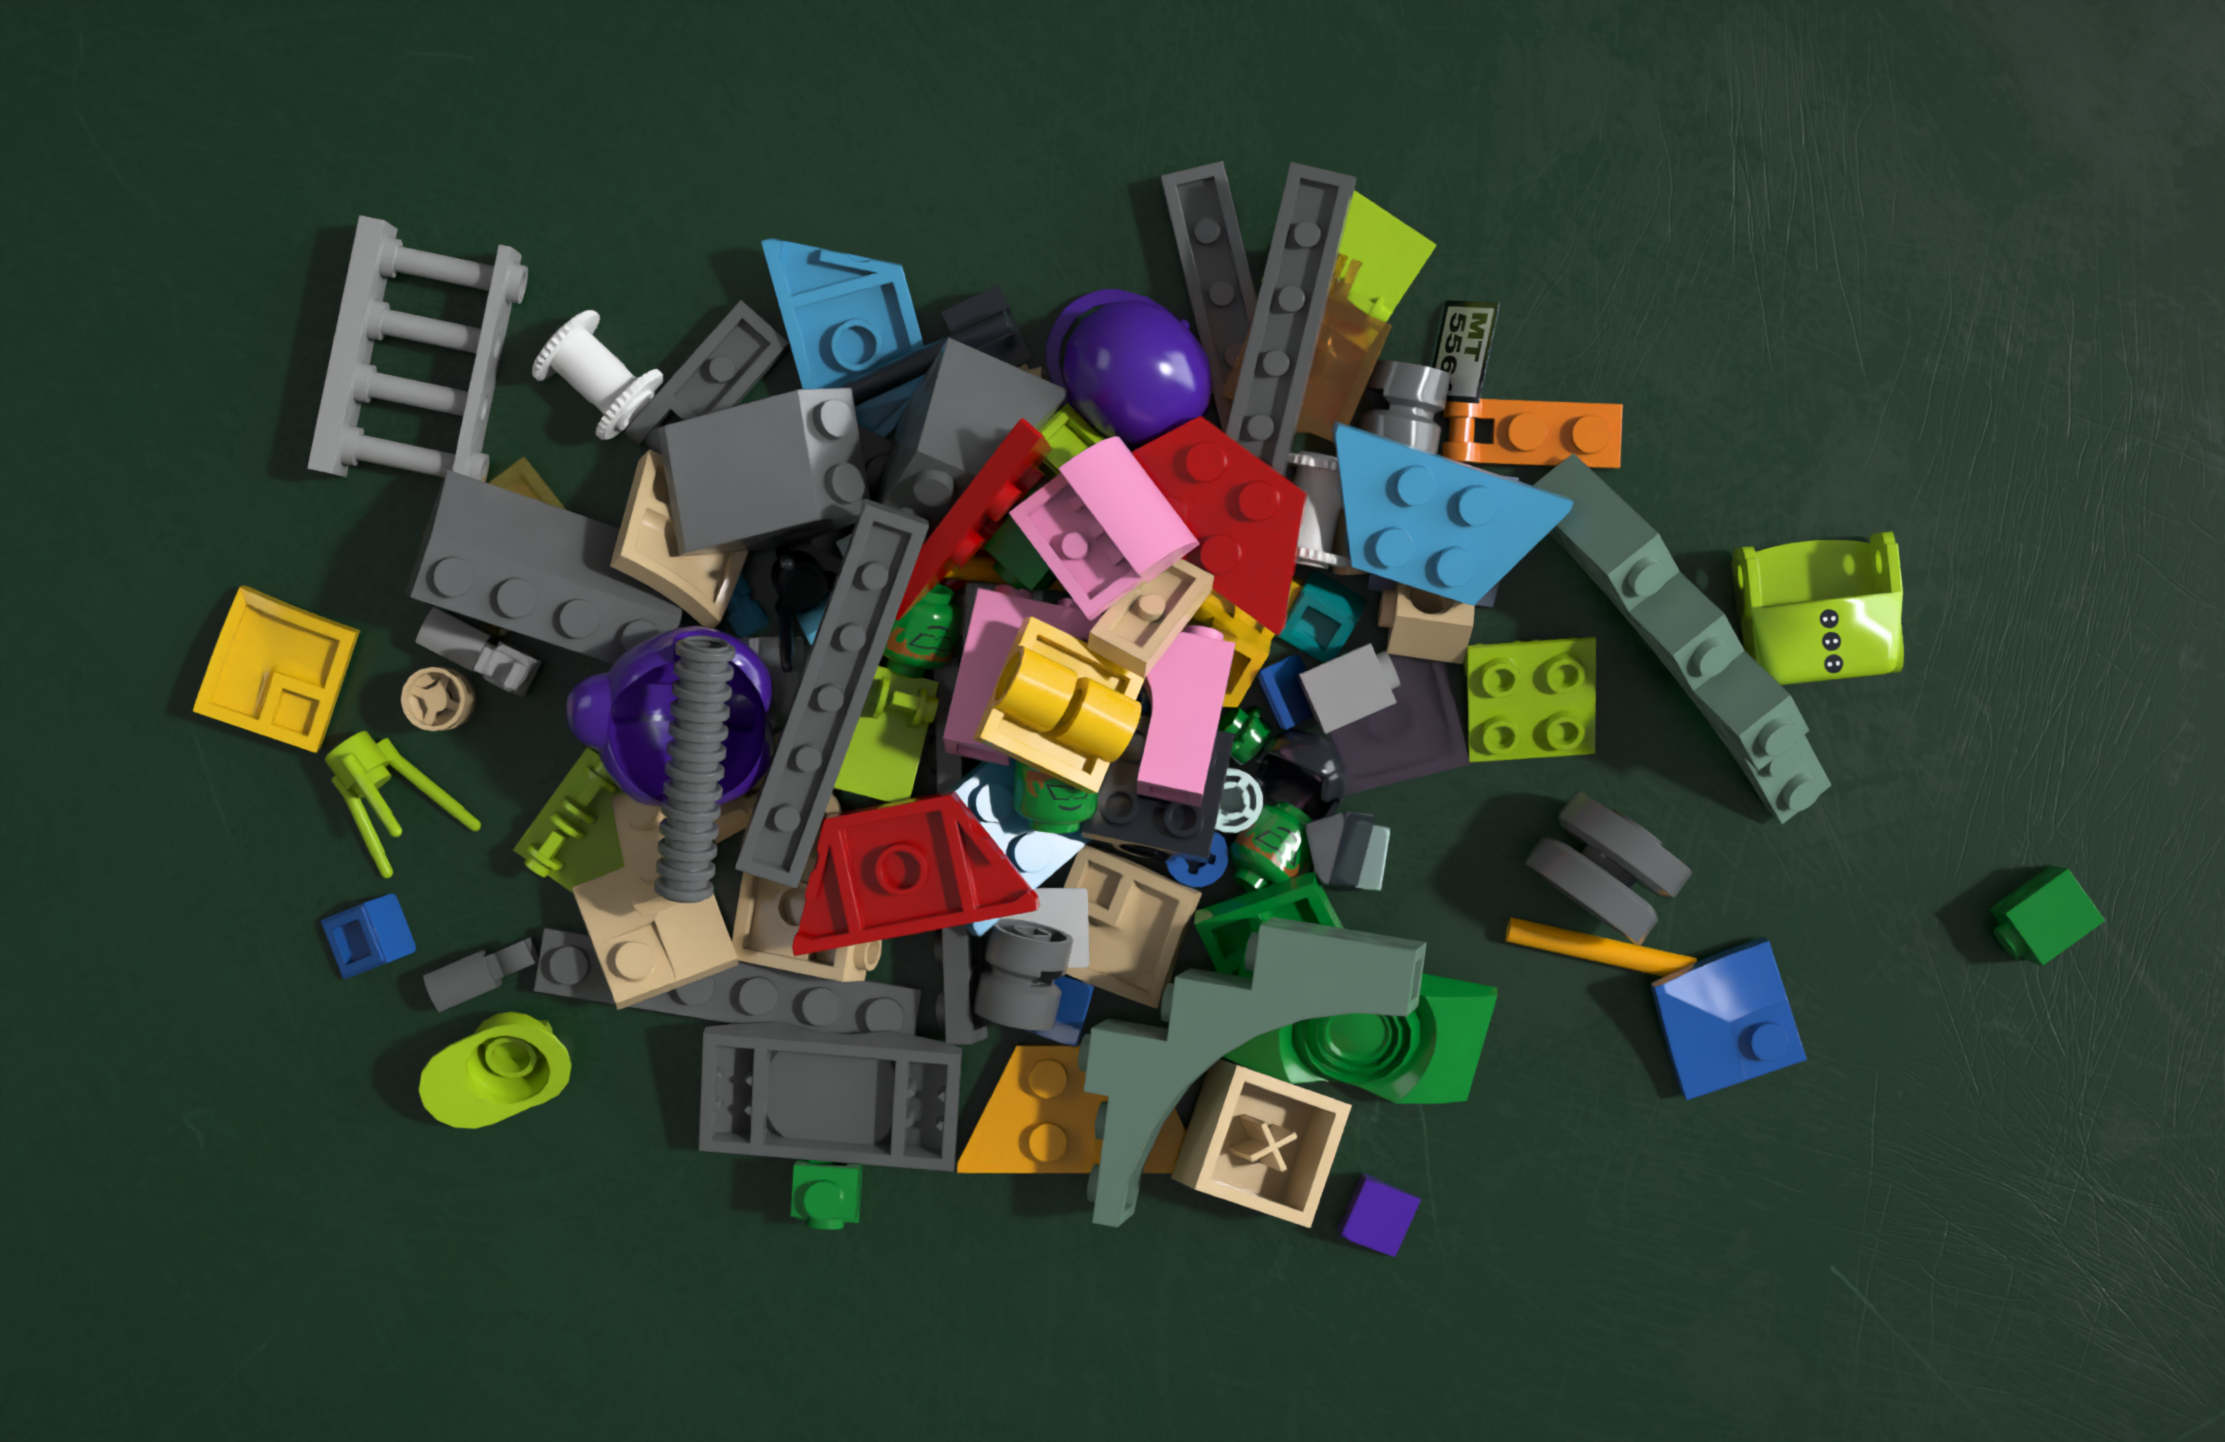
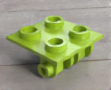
(1389, 254)
(1531, 699)
(889, 737)
(576, 829)

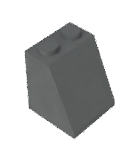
(955, 427)
(765, 472)

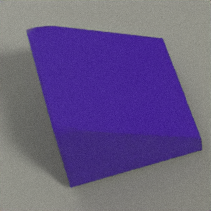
(1378, 1215)

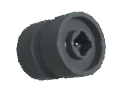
(1405, 403)
(1021, 983)

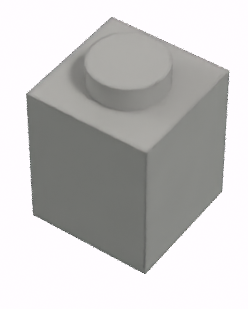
(1349, 687)

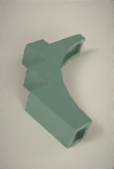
(1690, 638)
(1147, 1069)

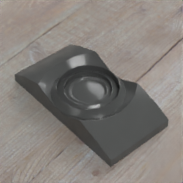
(830, 1095)

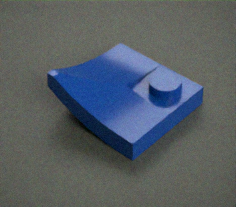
(1727, 1019)

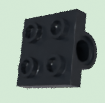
(1153, 825)

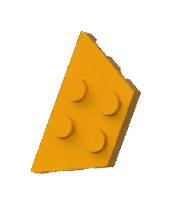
(1046, 1120)

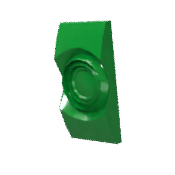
(1399, 1058)

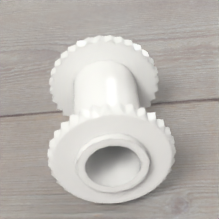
(596, 374)
(1319, 478)

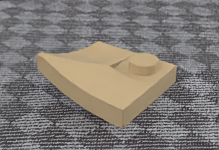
(650, 553)
(1133, 924)
(653, 951)

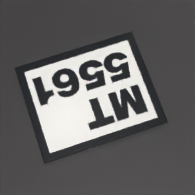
(1465, 347)

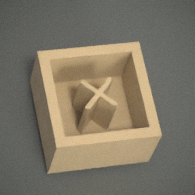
(1261, 1142)

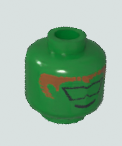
(925, 634)
(1050, 803)
(1271, 848)

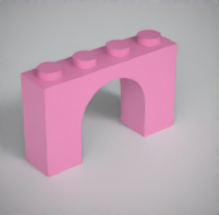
(1182, 689)

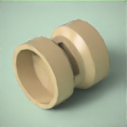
(427, 696)

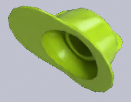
(495, 1072)

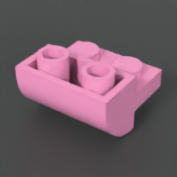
(1103, 526)

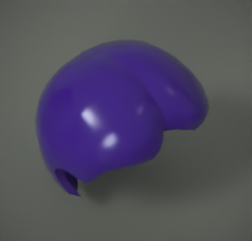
(628, 717)

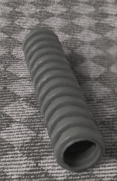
(694, 769)

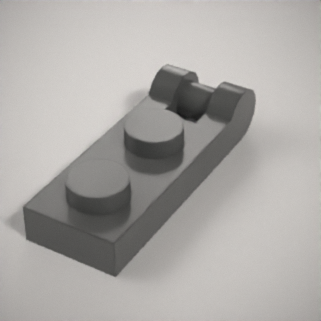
(714, 375)

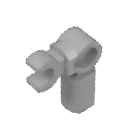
(474, 650)

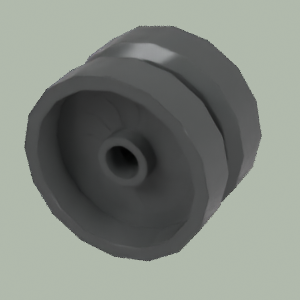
(1607, 868)

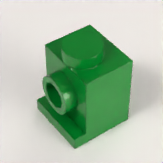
(826, 1193)

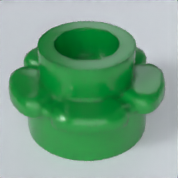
(1249, 730)

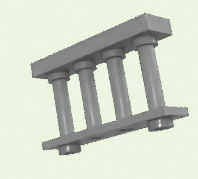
(366, 318)

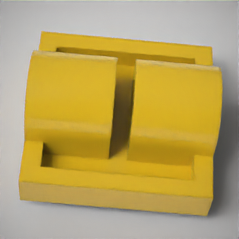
(1061, 707)

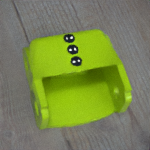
(1821, 608)

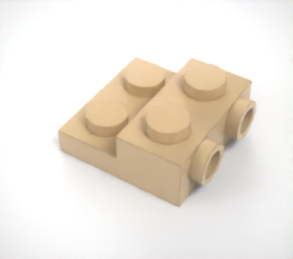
(769, 920)

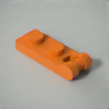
(1535, 433)

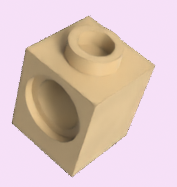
(1425, 624)

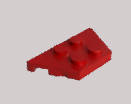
(979, 510)
(1236, 510)
(906, 873)

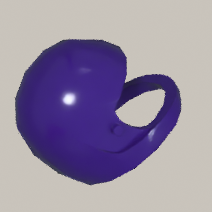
(1130, 367)

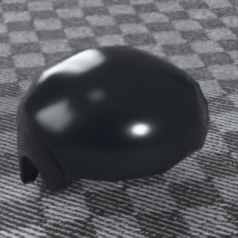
(1303, 773)

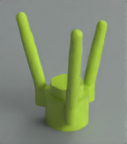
(362, 769)

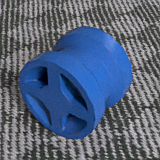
(1185, 869)

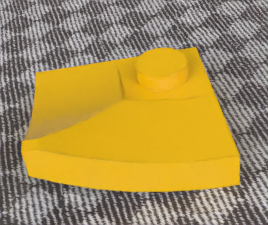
(276, 670)

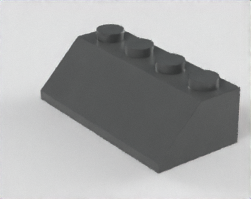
(533, 571)

